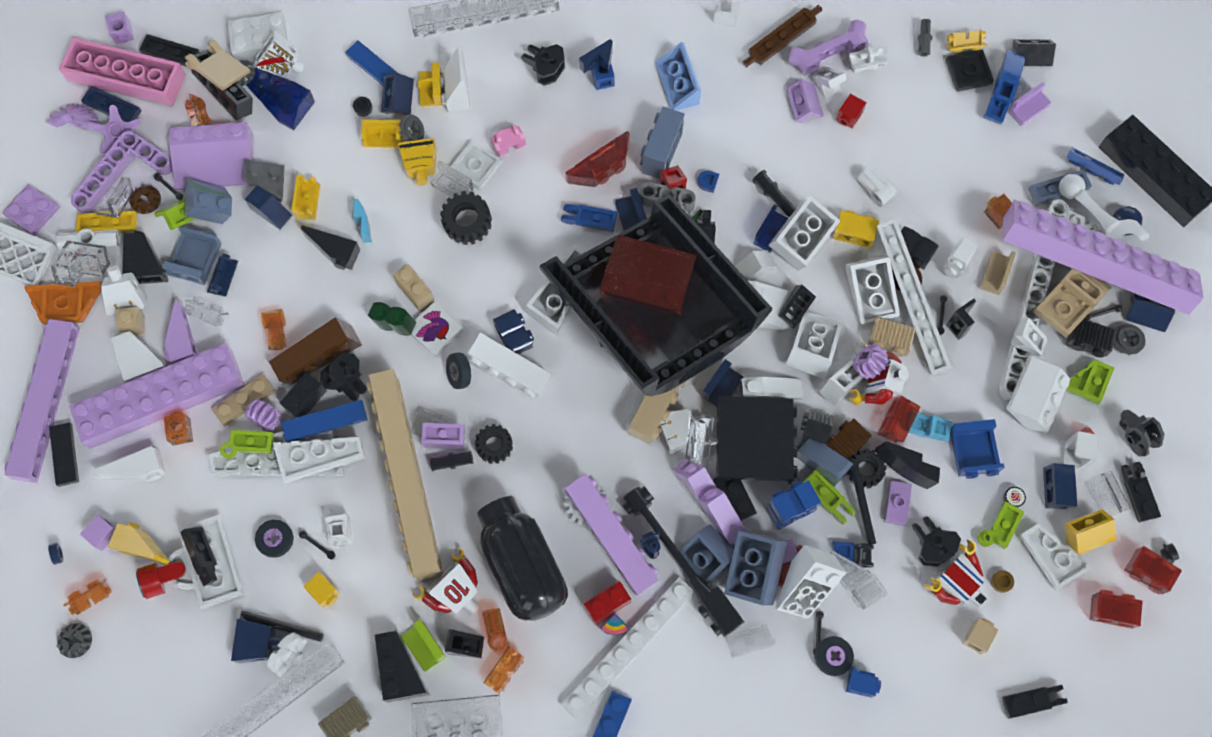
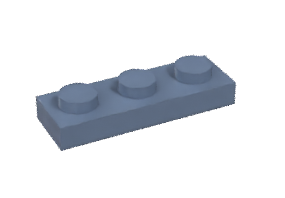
(1049, 190)

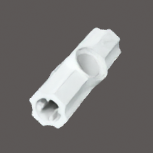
(107, 238)

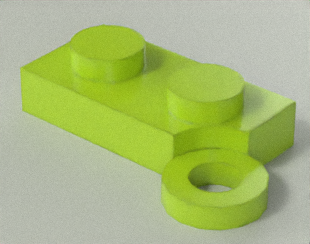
(248, 442)

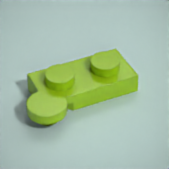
(1002, 528)

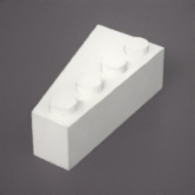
(507, 366)

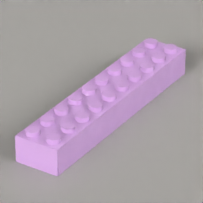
(1102, 257)

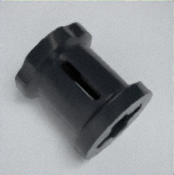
(867, 548)

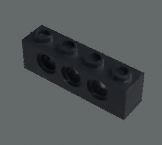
(233, 99)

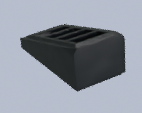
(805, 304)

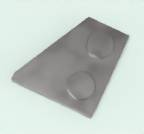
(266, 175)

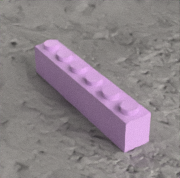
(610, 534)

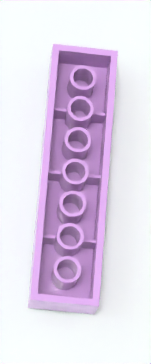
(156, 396)

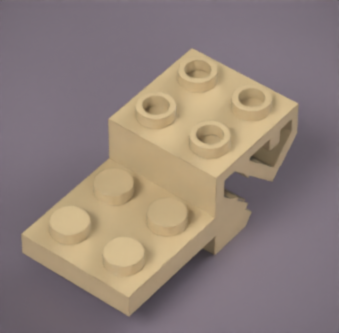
(1071, 301)

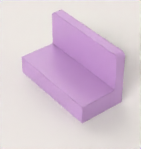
(804, 100)
(1029, 105)
(443, 436)

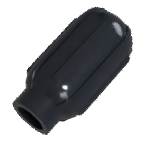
(521, 560)

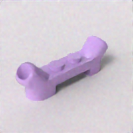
(809, 60)

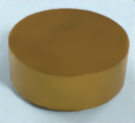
(1002, 581)

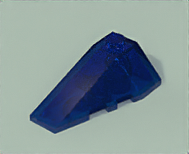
(282, 97)

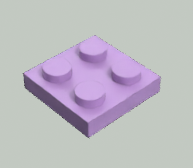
(31, 210)

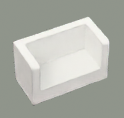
(1081, 450)

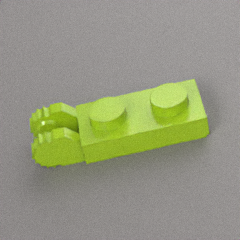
(829, 497)

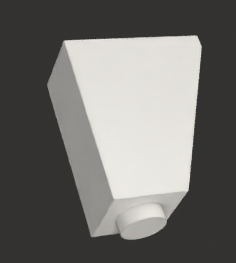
(134, 357)

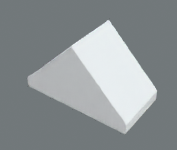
(756, 264)

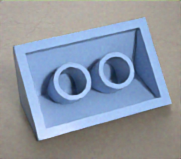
(679, 78)

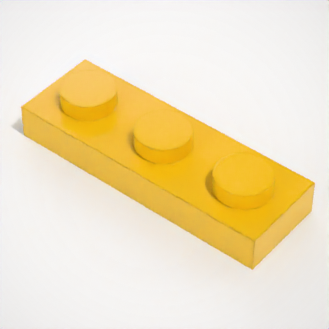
(125, 223)

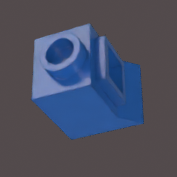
(863, 683)

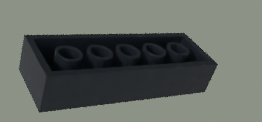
(1157, 170)

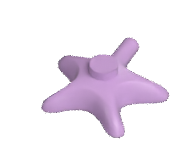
(113, 129)

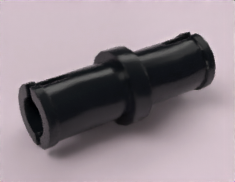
(451, 461)

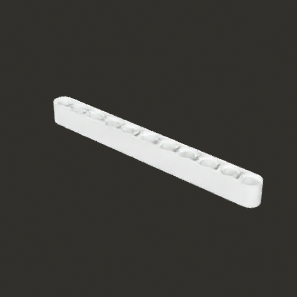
(1028, 305)

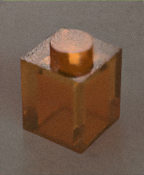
(997, 209)

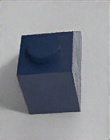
(268, 207)

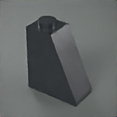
(141, 259)

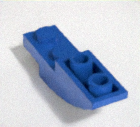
(1005, 87)

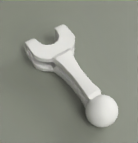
(1073, 187)

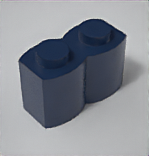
(512, 332)

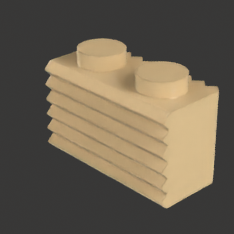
(413, 287)
(892, 336)

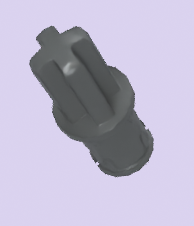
(924, 38)

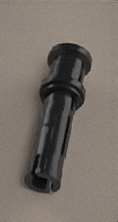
(771, 189)

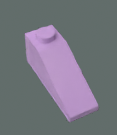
(179, 339)

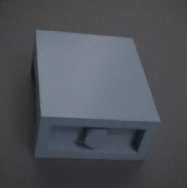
(193, 255)

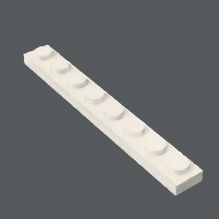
(914, 297)
(627, 648)

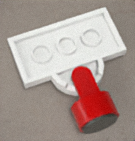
(182, 573)

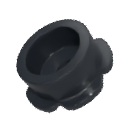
(1169, 553)

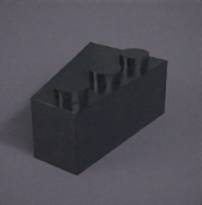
(397, 669)

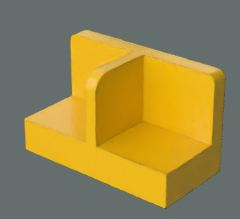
(430, 86)

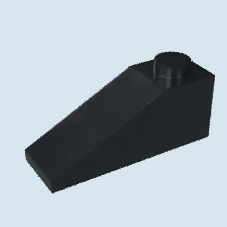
(337, 249)

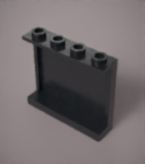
(756, 439)

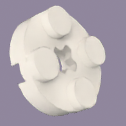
(288, 654)

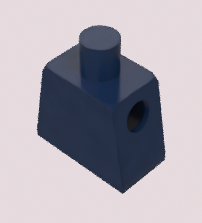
(253, 642)

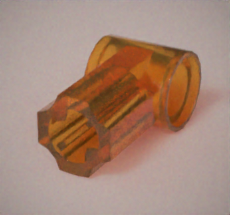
(274, 323)
(495, 629)

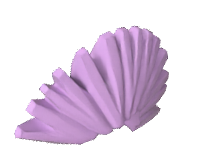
(75, 115)

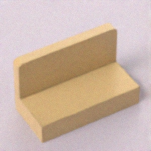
(997, 272)

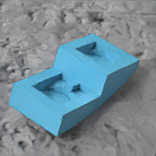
(361, 219)
(931, 427)

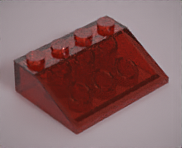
(648, 274)

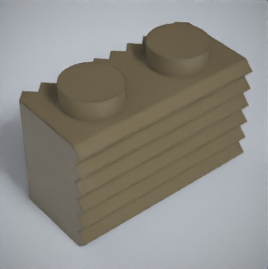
(346, 719)

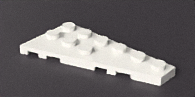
(261, 464)

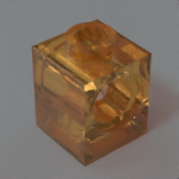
(181, 436)

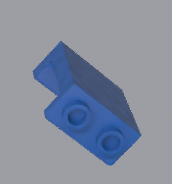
(975, 448)

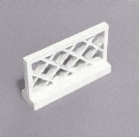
(30, 242)

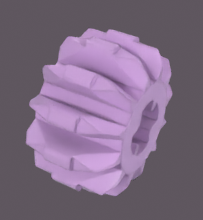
(870, 361)
(263, 415)

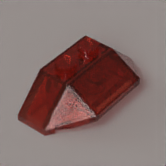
(601, 164)

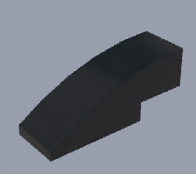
(909, 464)

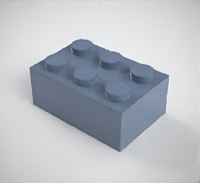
(662, 142)
(755, 568)

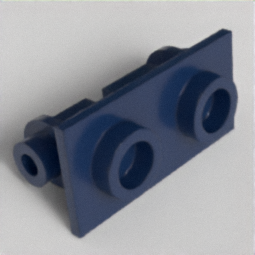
(222, 275)
(651, 544)

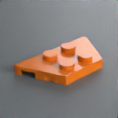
(63, 301)

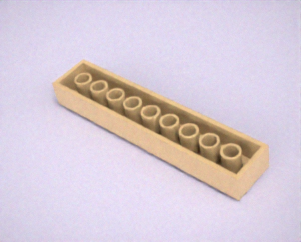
(406, 476)

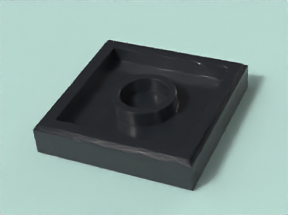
(969, 70)

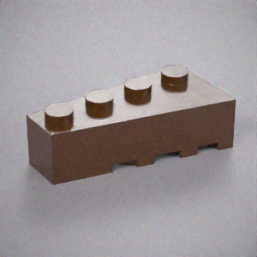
(315, 351)

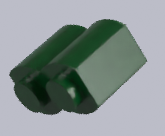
(392, 318)

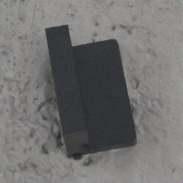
(1036, 51)
(961, 321)

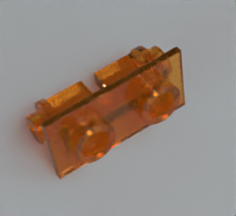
(197, 108)
(95, 591)
(501, 673)

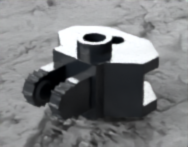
(547, 62)
(344, 376)
(1141, 432)
(934, 542)

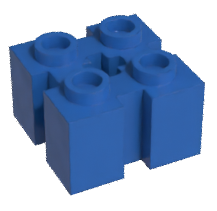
(793, 505)

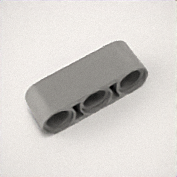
(659, 191)

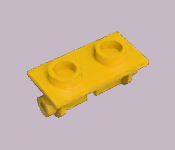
(959, 42)

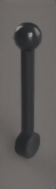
(158, 177)
(943, 299)
(1117, 308)
(330, 554)
(819, 614)

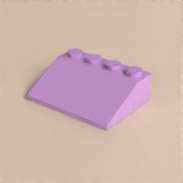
(210, 153)

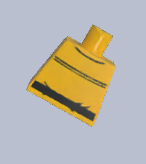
(419, 159)

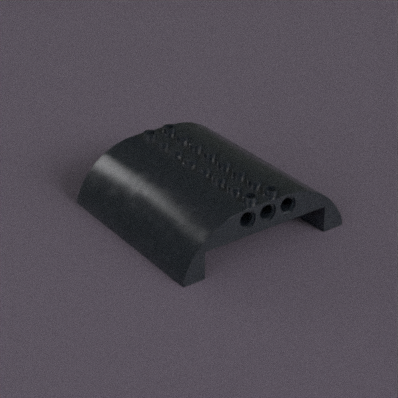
(654, 344)

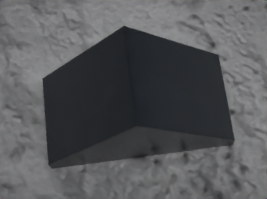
(464, 644)

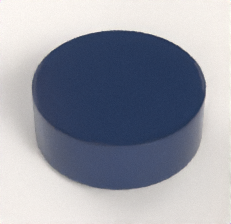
(55, 553)

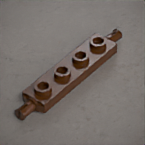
(782, 36)

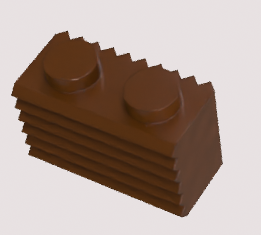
(849, 439)

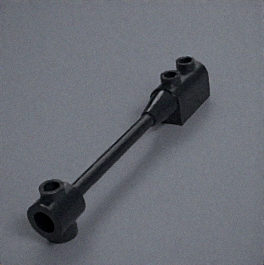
(712, 602)

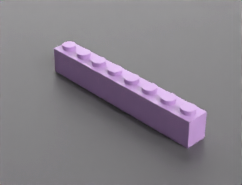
(42, 401)

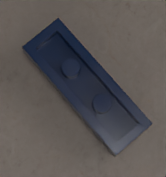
(102, 101)

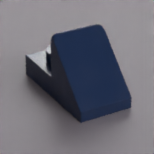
(599, 55)

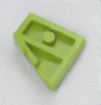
(1091, 382)

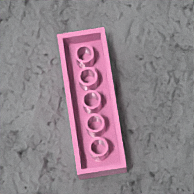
(122, 72)

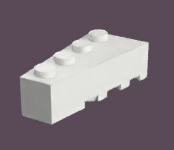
(548, 304)

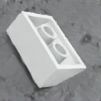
(1038, 394)

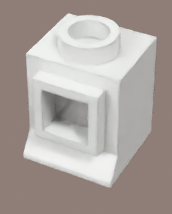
(339, 530)

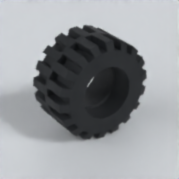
(459, 204)

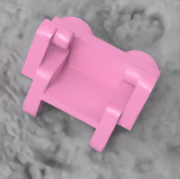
(507, 139)

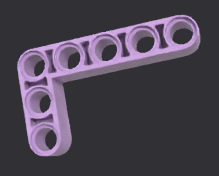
(117, 168)

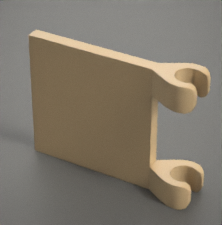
(219, 68)

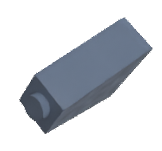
(824, 460)

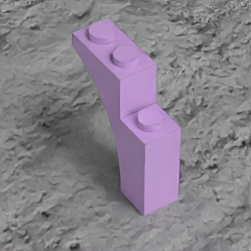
(711, 499)

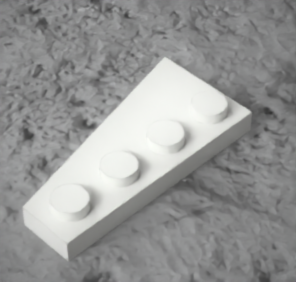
(315, 456)

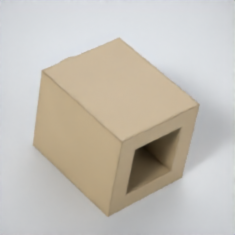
(130, 320)
(980, 635)

